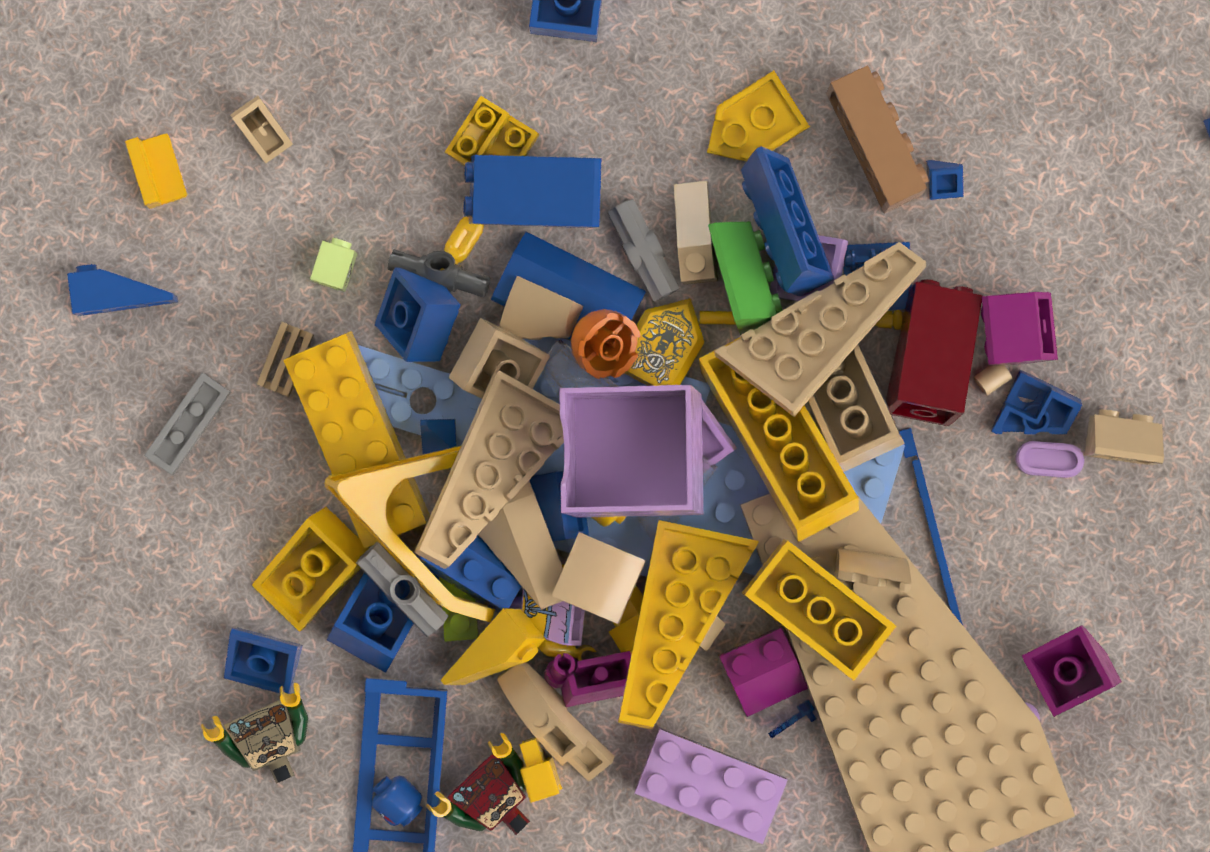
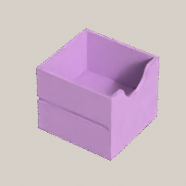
(632, 451)

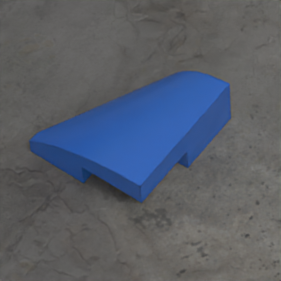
(1050, 410)

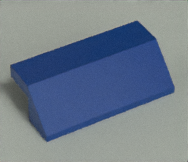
(568, 277)

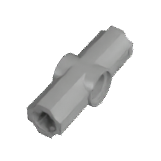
(643, 250)
(386, 574)

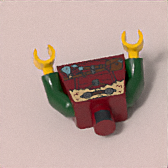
(488, 793)

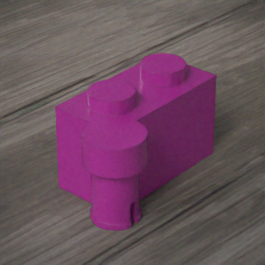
(590, 678)

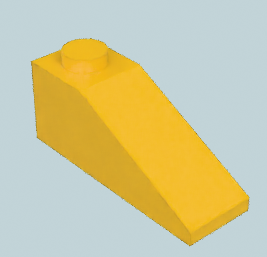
(502, 645)

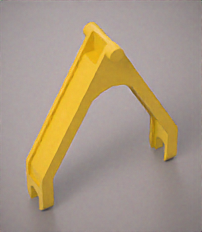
(365, 497)

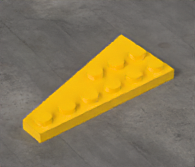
(682, 595)

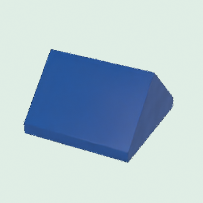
(261, 660)

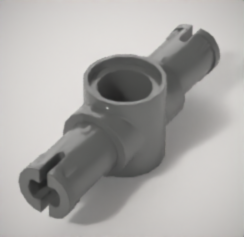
(429, 267)

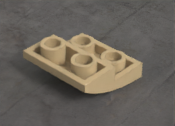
(598, 578)

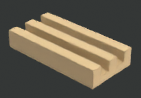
(295, 332)

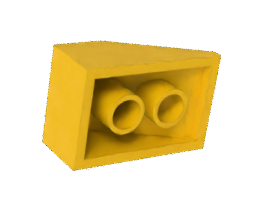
(311, 568)

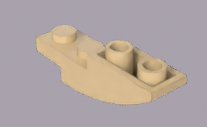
(550, 722)

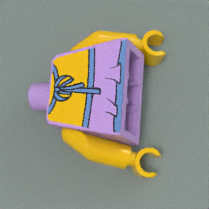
(559, 625)

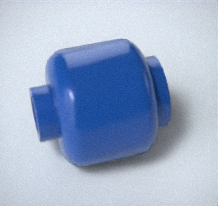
(397, 800)

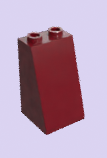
(934, 353)

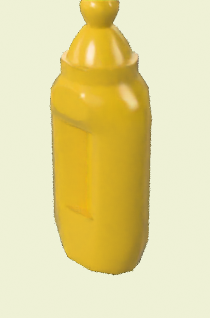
(463, 239)

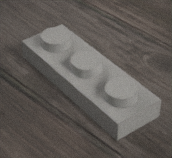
(187, 423)

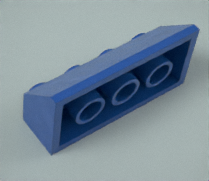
(785, 222)

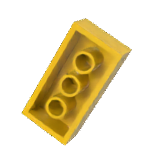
(819, 609)

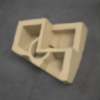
(538, 312)

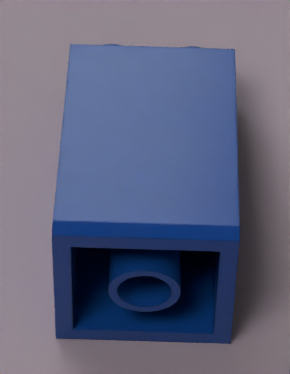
(533, 191)

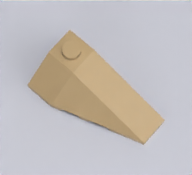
(525, 546)

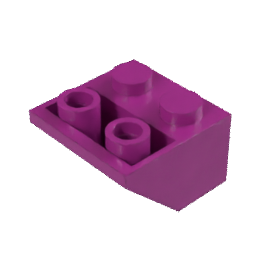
(1019, 328)

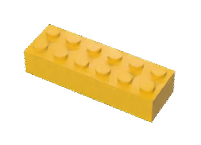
(353, 424)
(785, 452)

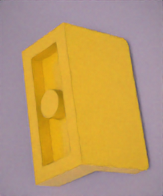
(156, 170)

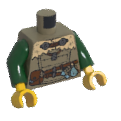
(264, 735)

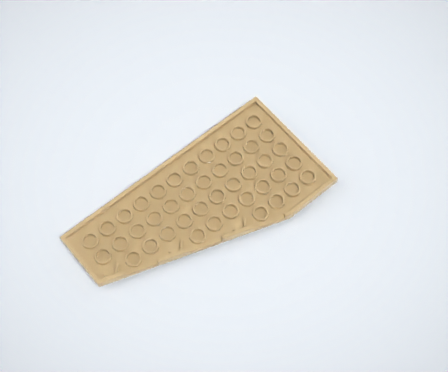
(930, 727)

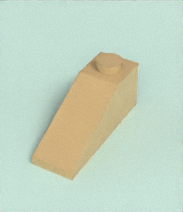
(694, 239)

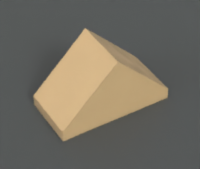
(261, 129)

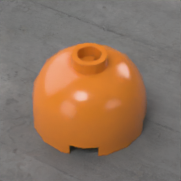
(605, 343)

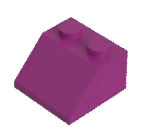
(1071, 670)
(763, 671)

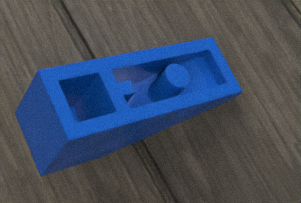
(103, 291)

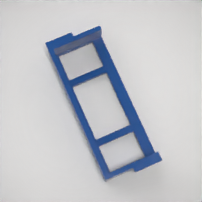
(369, 743)

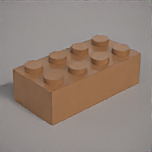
(876, 138)

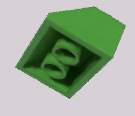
(745, 274)

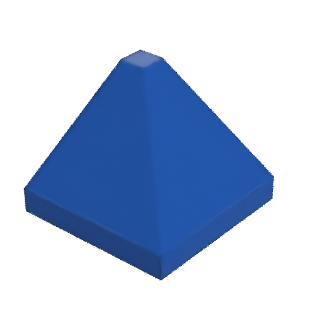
(944, 179)
(437, 434)

